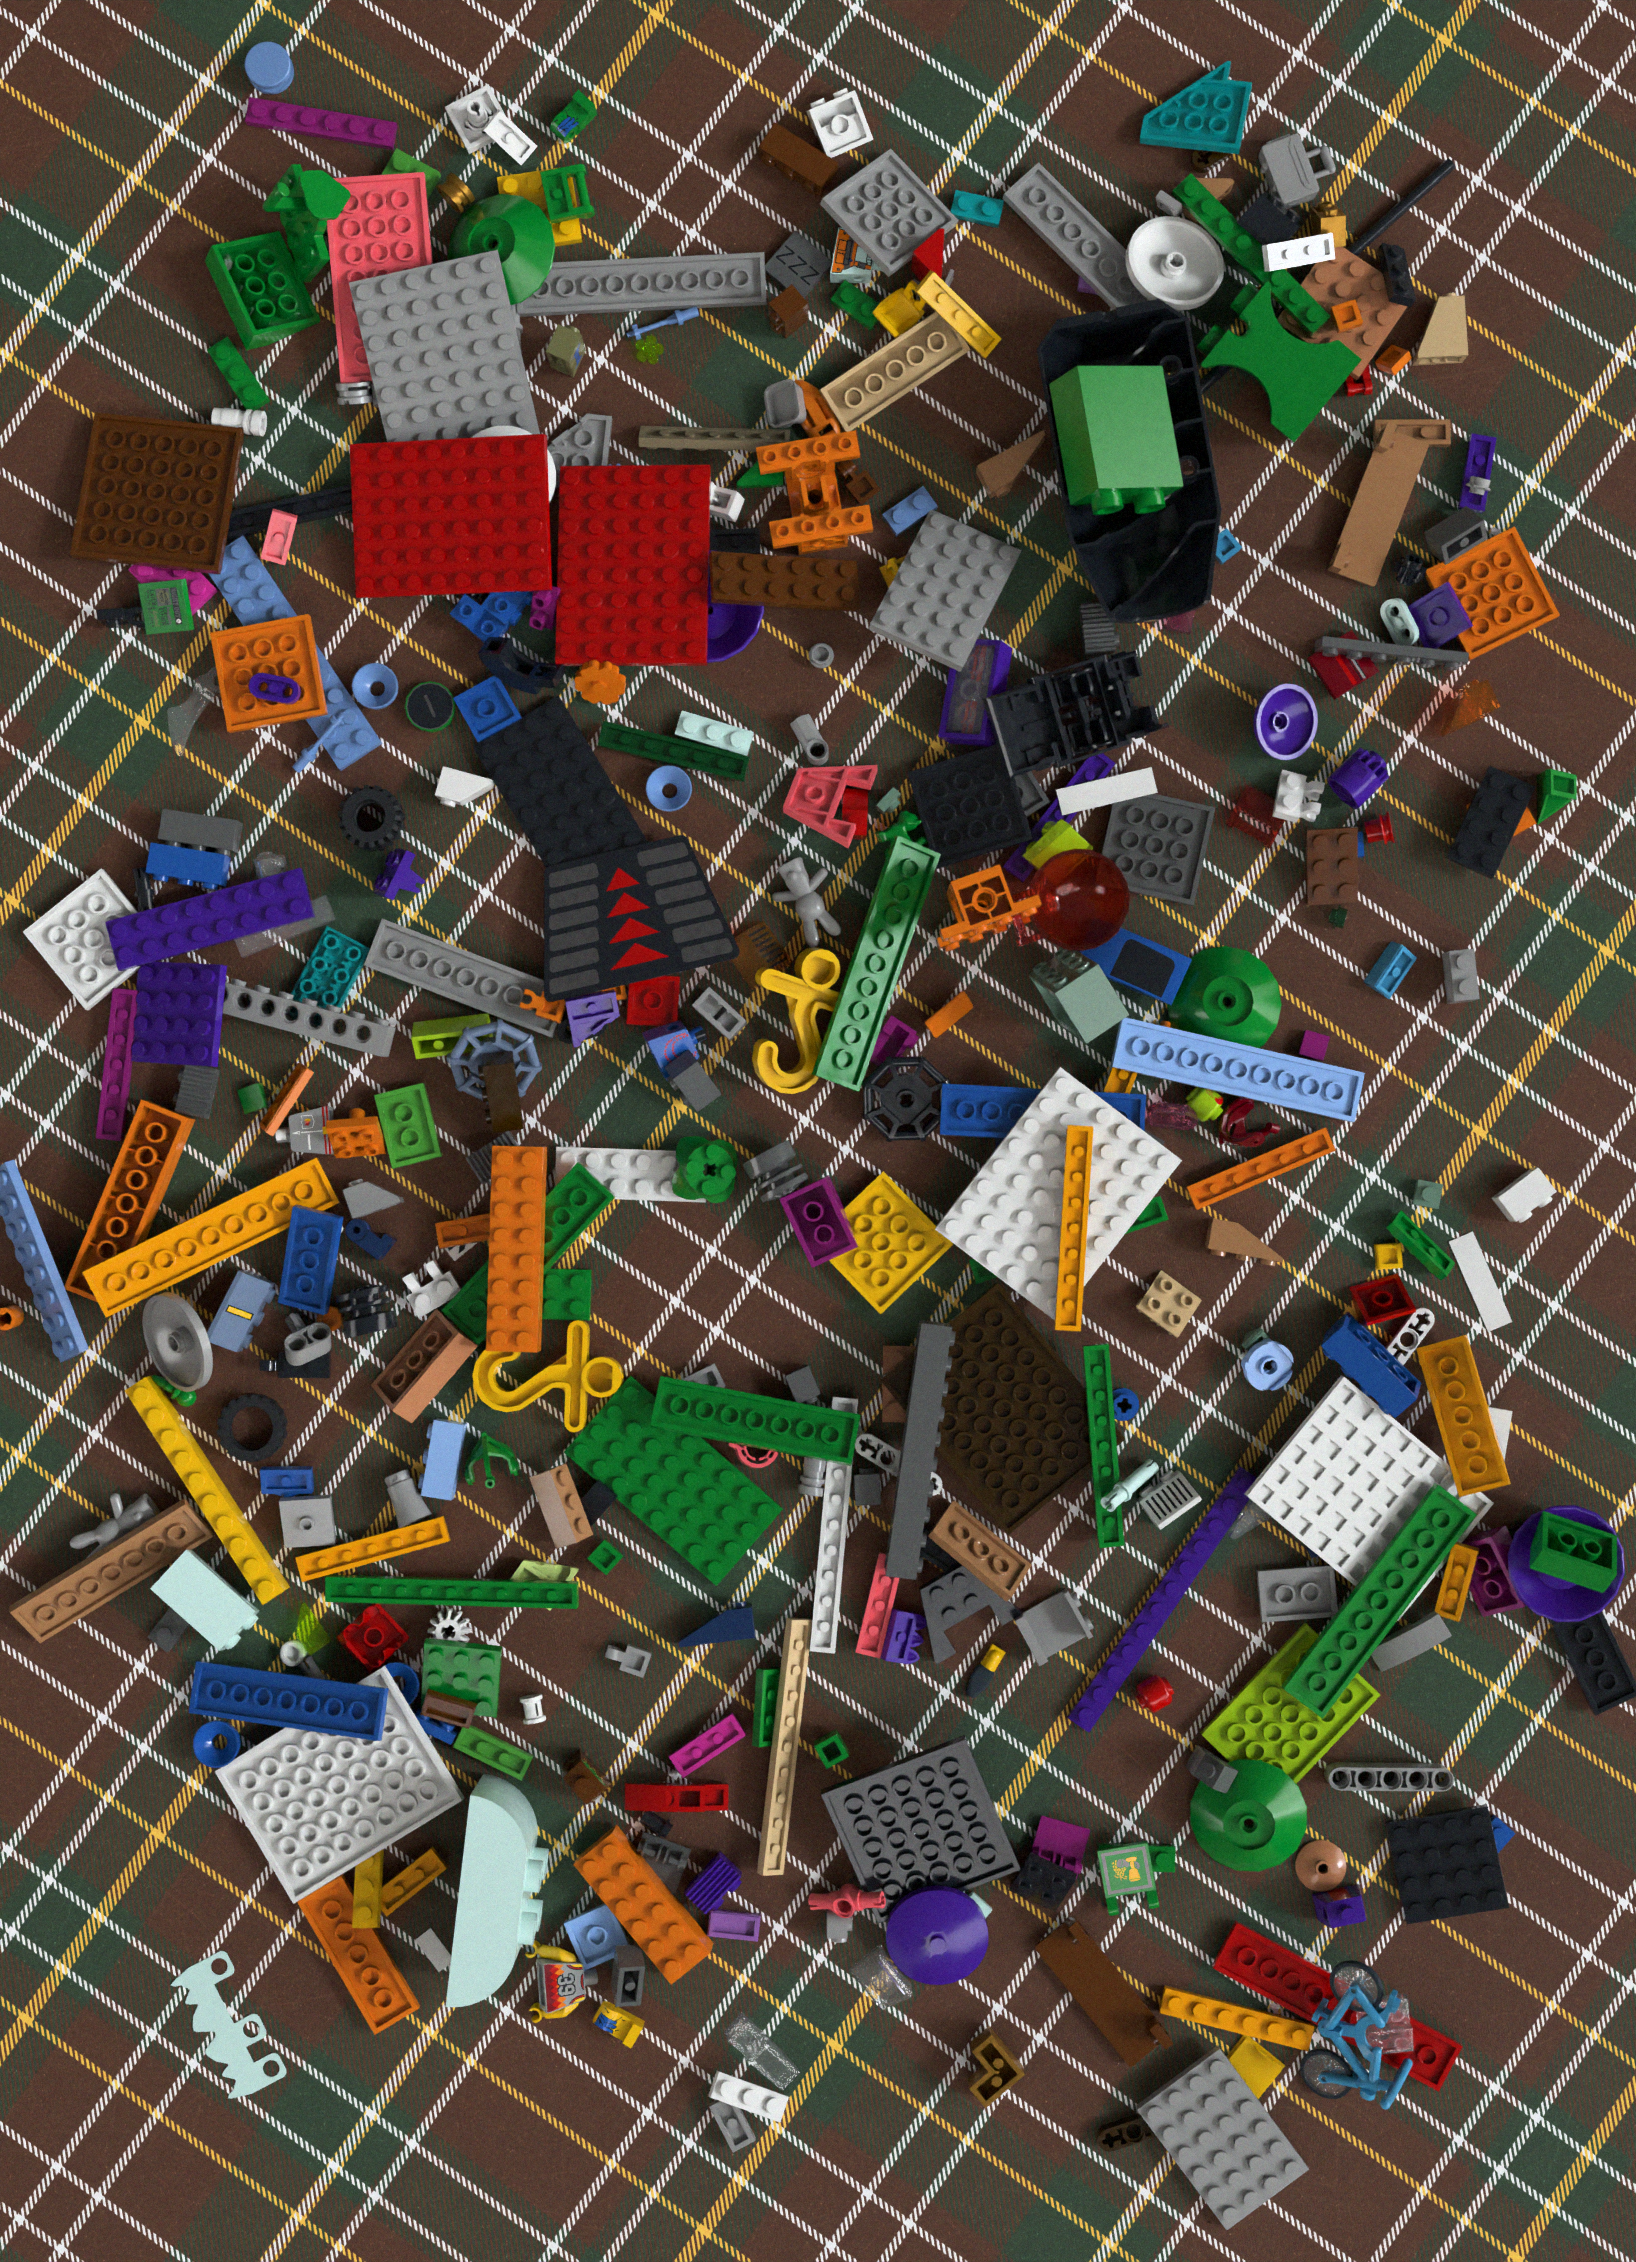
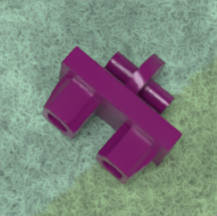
(544, 609)

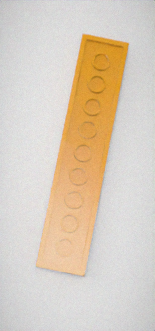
(208, 1238)

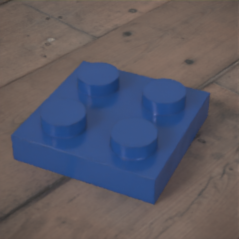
(487, 708)

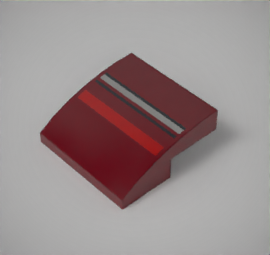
(1341, 673)

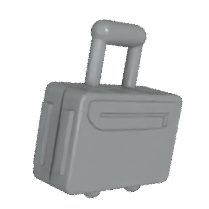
(1289, 169)

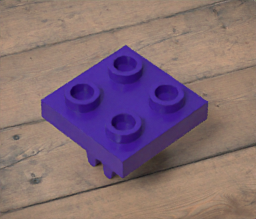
(397, 875)

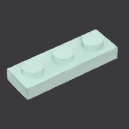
(714, 733)

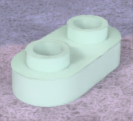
(1399, 623)

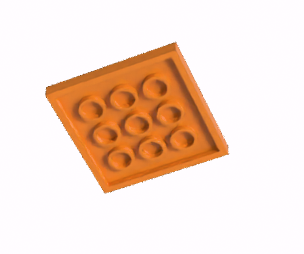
(1497, 592)
(274, 648)

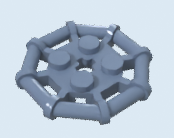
(488, 1046)

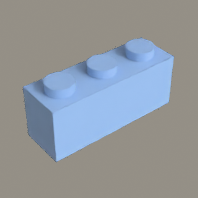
(442, 1459)

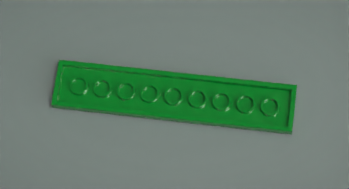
(876, 963)
(1378, 1600)

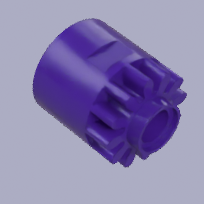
(1358, 777)

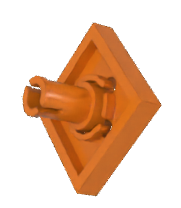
(356, 1135)

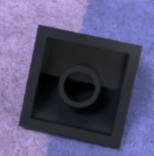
(1270, 220)

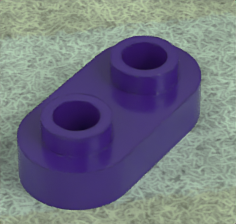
(276, 688)

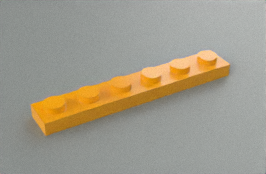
(372, 1548)
(1236, 2018)

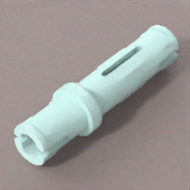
(1123, 1490)

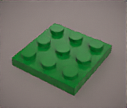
(464, 1672)

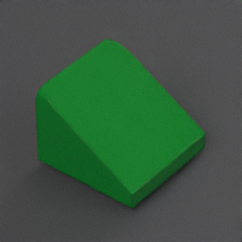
(253, 1098)

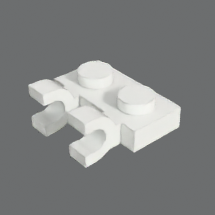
(1290, 795)
(433, 1294)

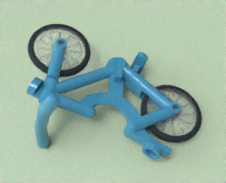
(1328, 2073)

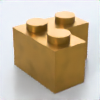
(999, 2068)

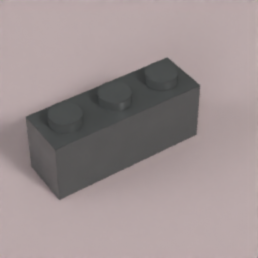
(200, 831)

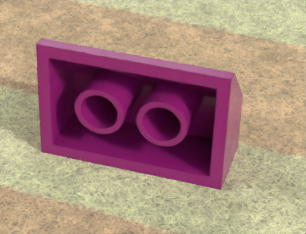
(1490, 1577)

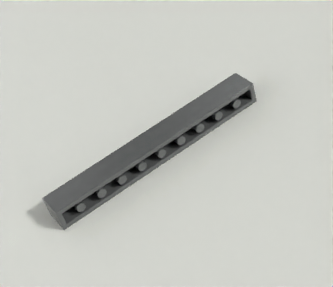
(918, 1449)

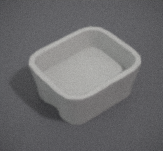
(784, 404)

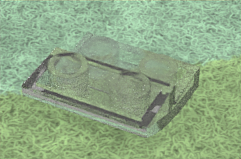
(1397, 2033)

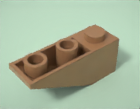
(1234, 1238)

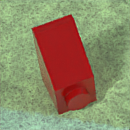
(856, 810)

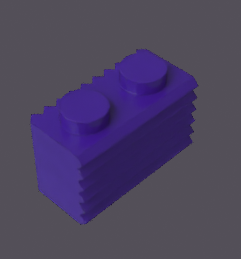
(713, 1883)

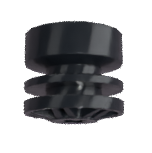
(366, 1311)

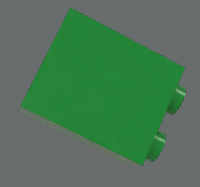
(1116, 437)

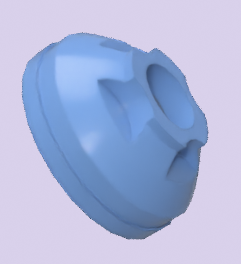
(366, 677)
(662, 777)

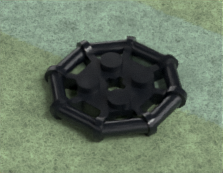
(891, 1097)

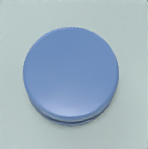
(269, 68)

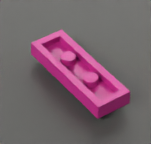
(707, 1745)

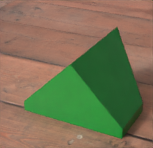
(1554, 792)

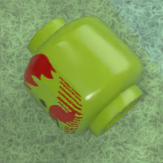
(1205, 1103)

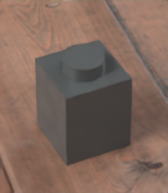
(803, 1385)
(867, 1487)

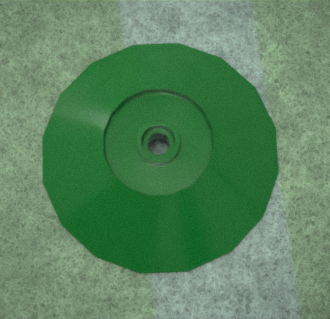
(523, 240)
(1233, 975)
(1258, 1794)

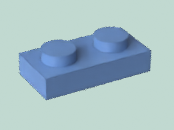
(909, 511)

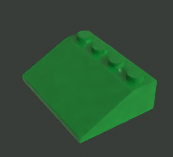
(261, 289)

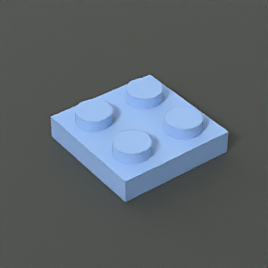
(595, 1935)

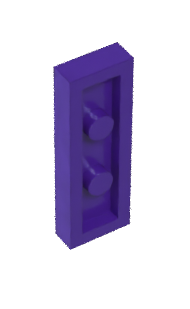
(1477, 464)

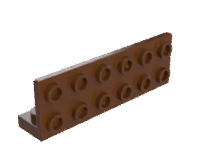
(1102, 1991)

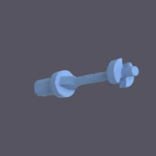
(678, 317)
(309, 753)

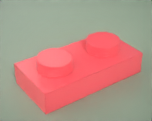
(279, 536)

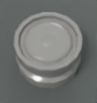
(354, 395)

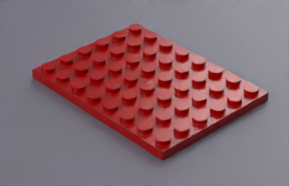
(451, 516)
(633, 565)

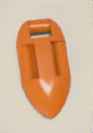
(818, 412)

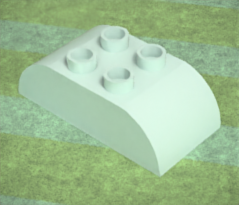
(495, 1891)

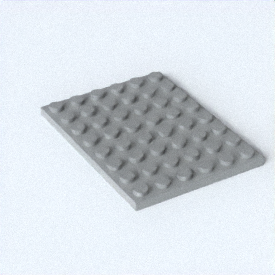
(444, 350)

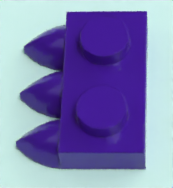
(901, 1637)

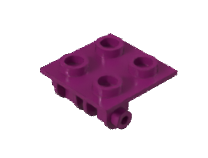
(1061, 1843)

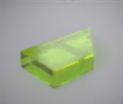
(309, 1631)

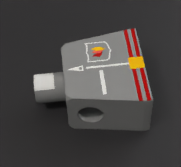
(308, 1131)

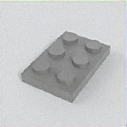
(1296, 1593)

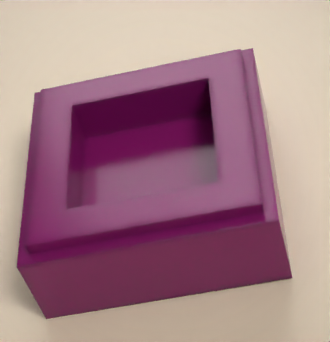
(1313, 1045)

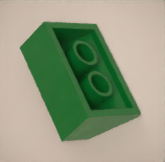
(1574, 1552)

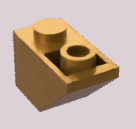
(1329, 219)

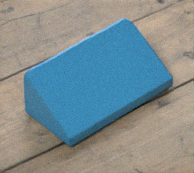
(1390, 969)

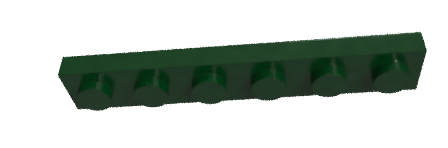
(673, 751)

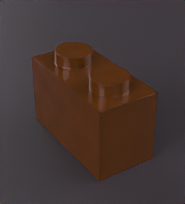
(788, 312)

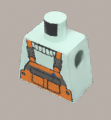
(850, 261)

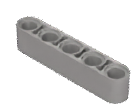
(1400, 1781)

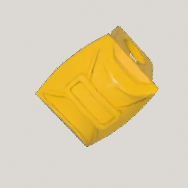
(900, 310)

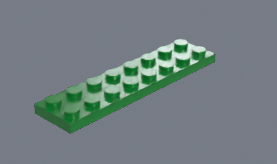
(568, 1213)
(755, 1421)

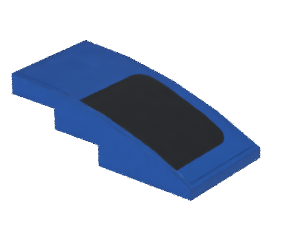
(1141, 965)

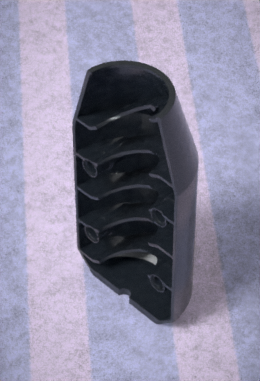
(1161, 559)

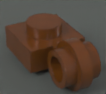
(861, 486)

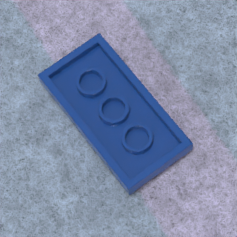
(310, 1259)

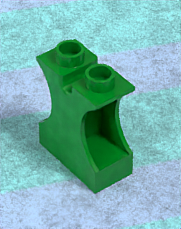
(1293, 373)

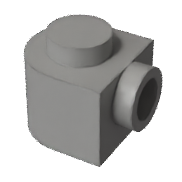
(837, 1927)

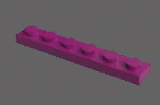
(321, 123)
(117, 1066)

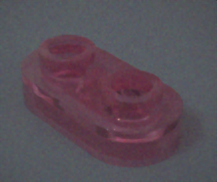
(1171, 1116)

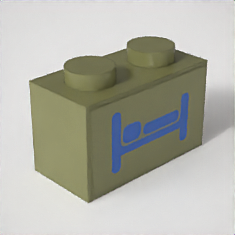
(566, 350)

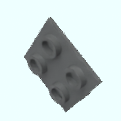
(664, 1858)

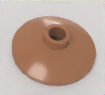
(1315, 1854)

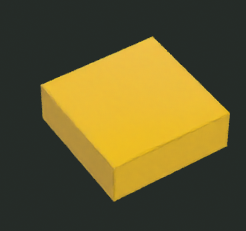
(1388, 1256)

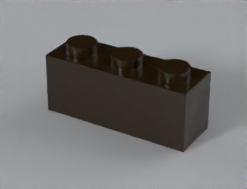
(501, 1091)

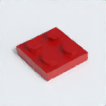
(653, 1001)

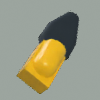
(985, 1671)

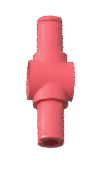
(847, 1900)

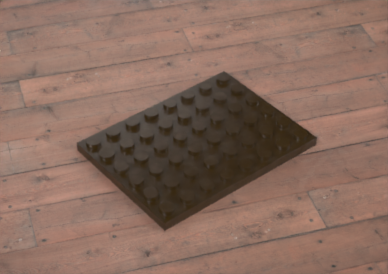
(1010, 1411)

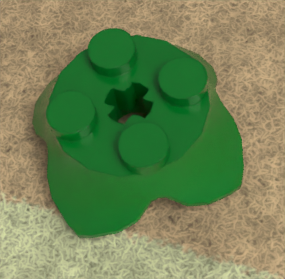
(689, 1178)

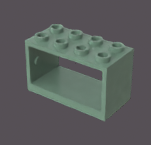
(1078, 994)

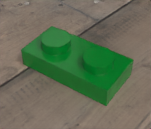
(855, 304)

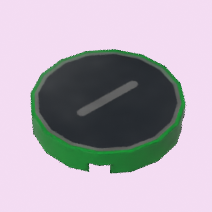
(430, 707)

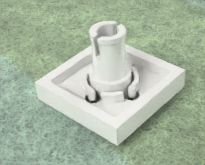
(474, 110)

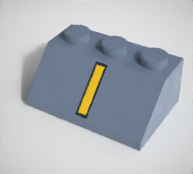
(241, 1311)

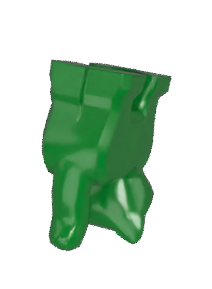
(906, 822)

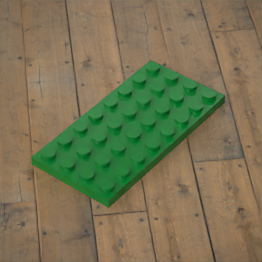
(674, 1483)

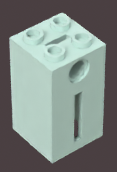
(206, 1600)

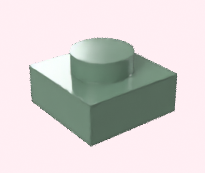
(889, 802)
(1427, 1194)

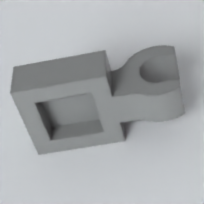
(633, 1659)

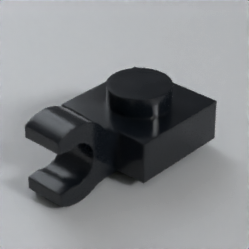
(116, 616)

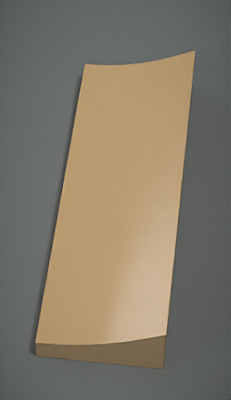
(893, 371)

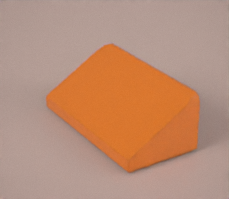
(948, 1014)

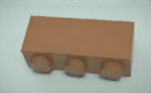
(561, 1506)

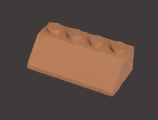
(423, 1366)

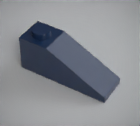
(727, 1625)

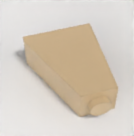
(1445, 333)

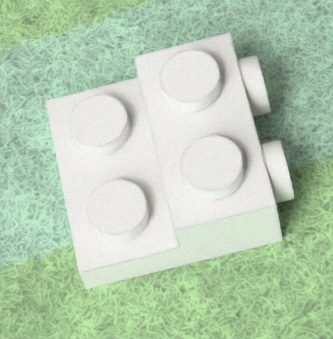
(839, 123)

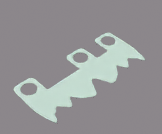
(230, 2041)

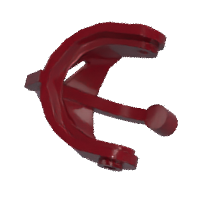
(1235, 1114)

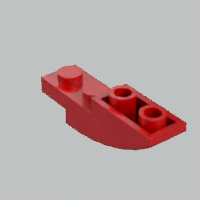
(676, 1797)

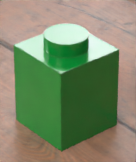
(831, 1748)

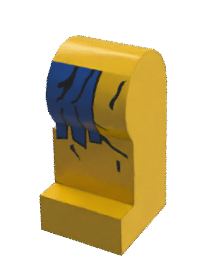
(619, 2023)

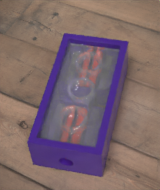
(983, 675)

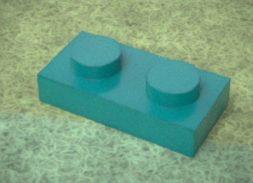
(977, 208)

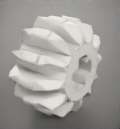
(445, 1621)

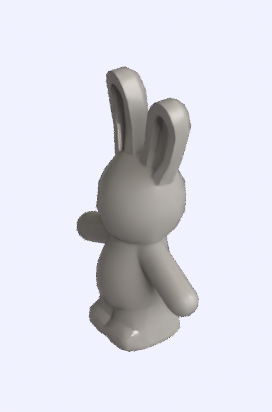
(808, 903)
(114, 1528)

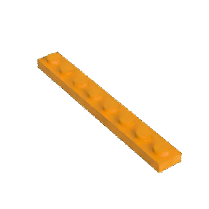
(1073, 1227)

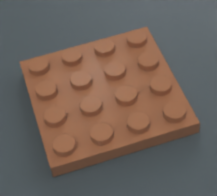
(1341, 281)

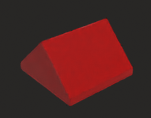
(929, 256)
(1381, 1300)

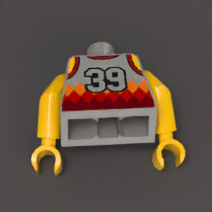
(559, 1981)

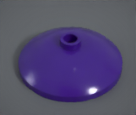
(1294, 724)

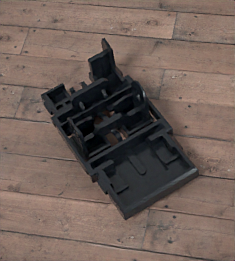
(1032, 729)

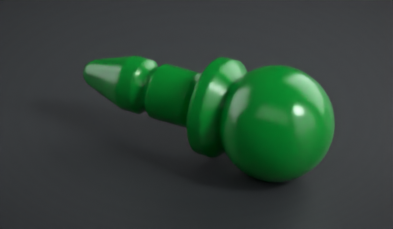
(183, 1398)

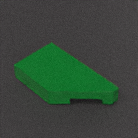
(753, 479)

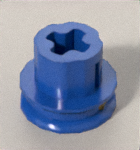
(1131, 1398)

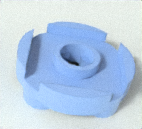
(1258, 1356)

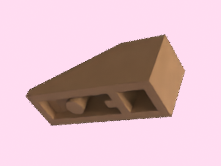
(1003, 470)

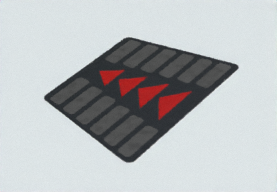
(629, 919)

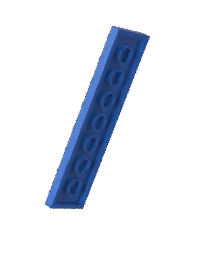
(995, 1109)
(289, 1700)

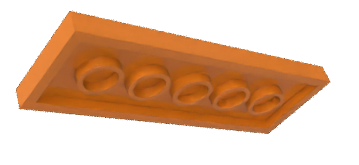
(358, 1956)

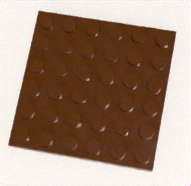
(157, 493)

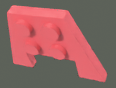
(817, 795)

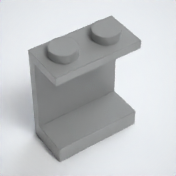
(1053, 1625)

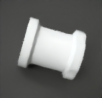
(532, 1709)

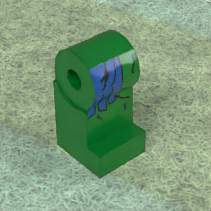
(573, 117)

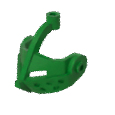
(488, 1447)

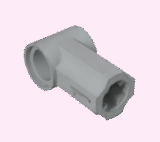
(810, 738)

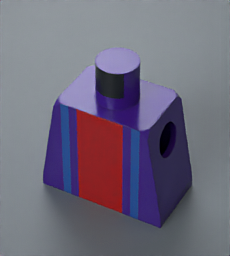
(1342, 1906)

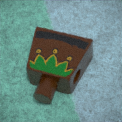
(584, 1777)

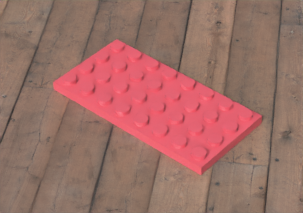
(375, 235)

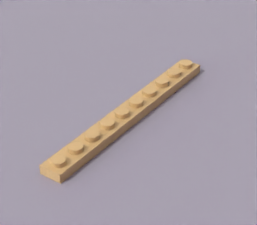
(784, 1746)

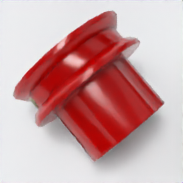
(1379, 829)

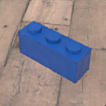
(188, 866)

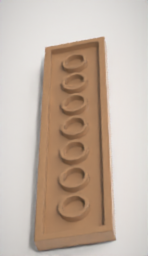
(111, 1571)

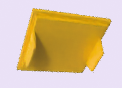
(1254, 2064)

